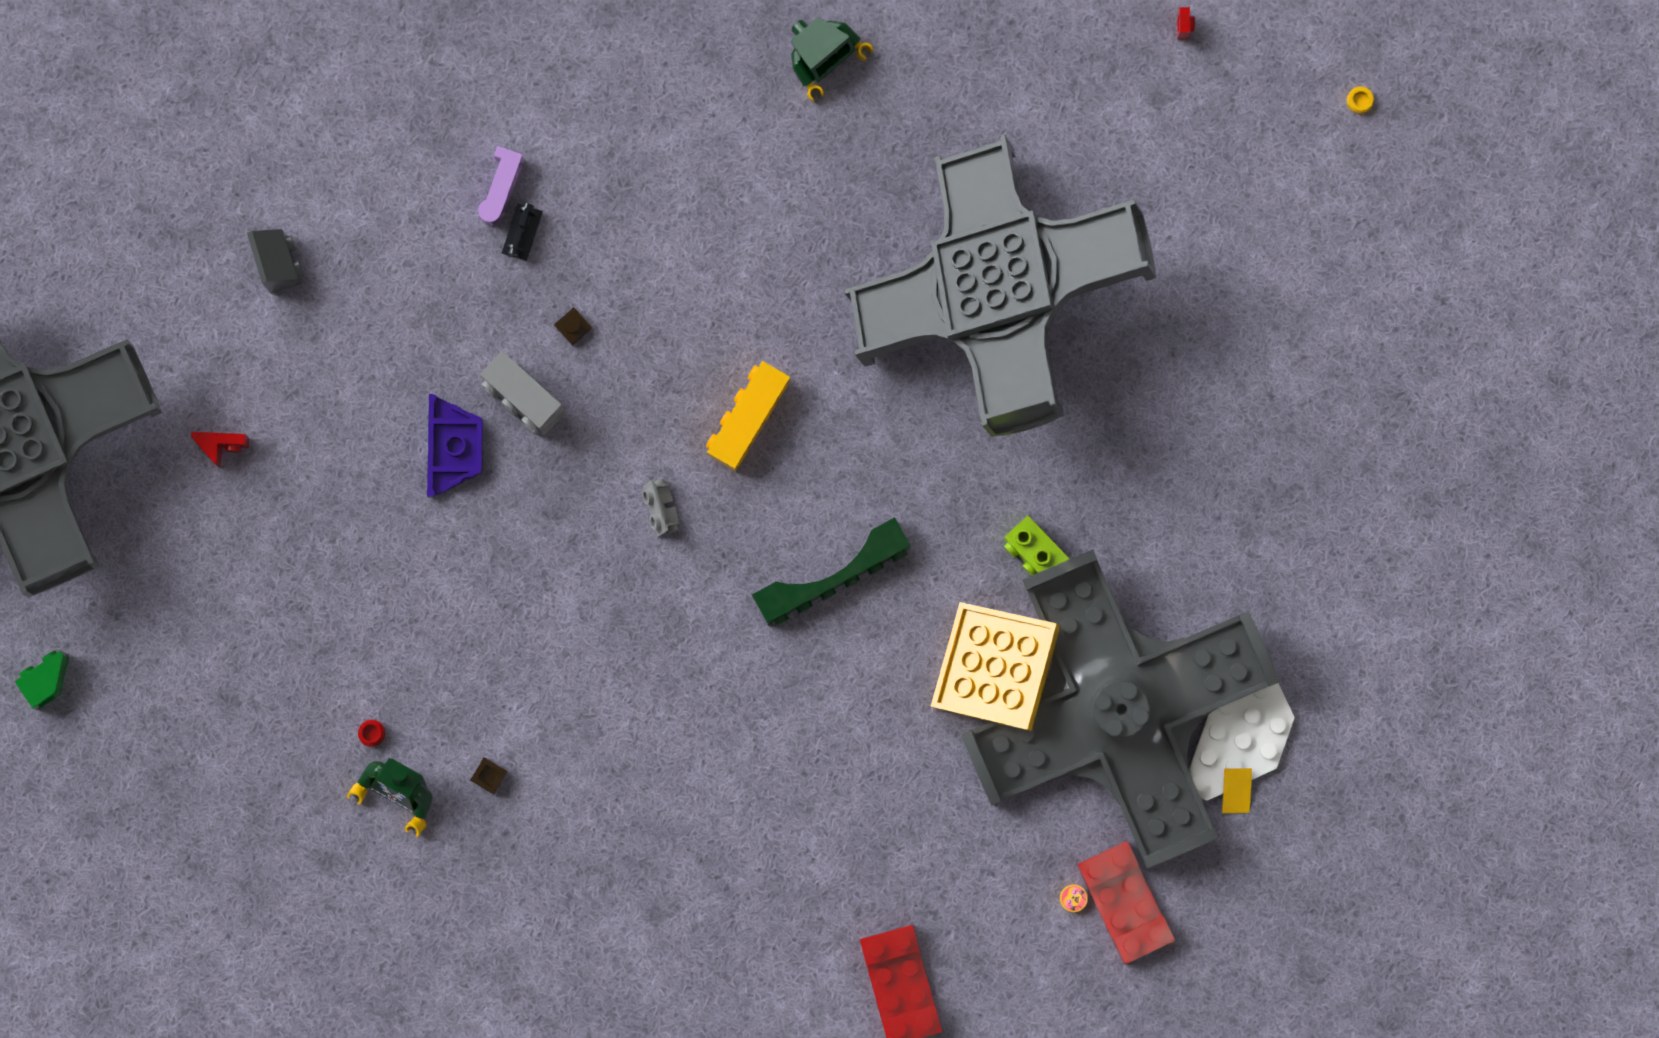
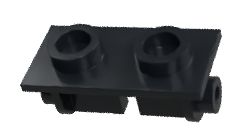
(522, 231)

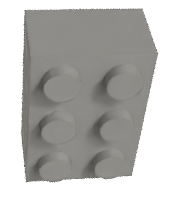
(521, 394)

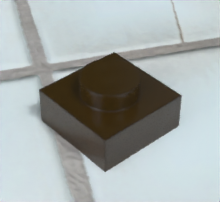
(572, 326)
(488, 775)

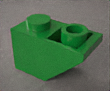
(44, 681)

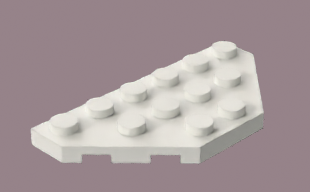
(1241, 736)

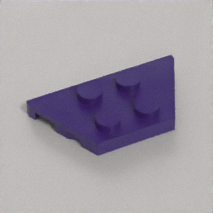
(453, 446)

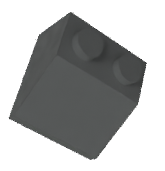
(275, 259)

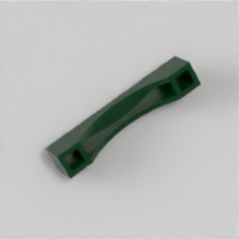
(781, 599)

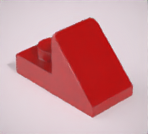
(213, 442)

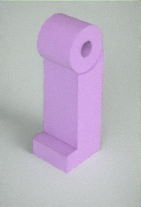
(494, 207)

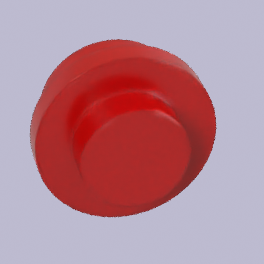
(371, 733)

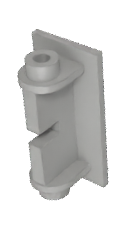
(655, 495)

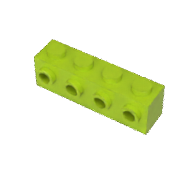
(1033, 547)

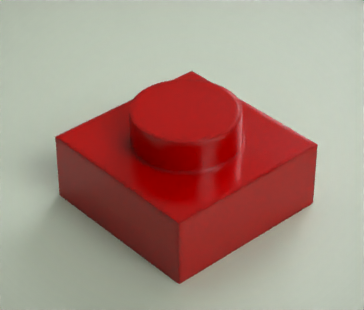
(1185, 23)

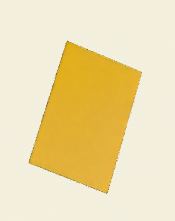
(1237, 790)

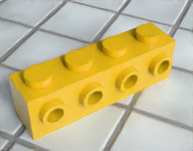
(748, 416)

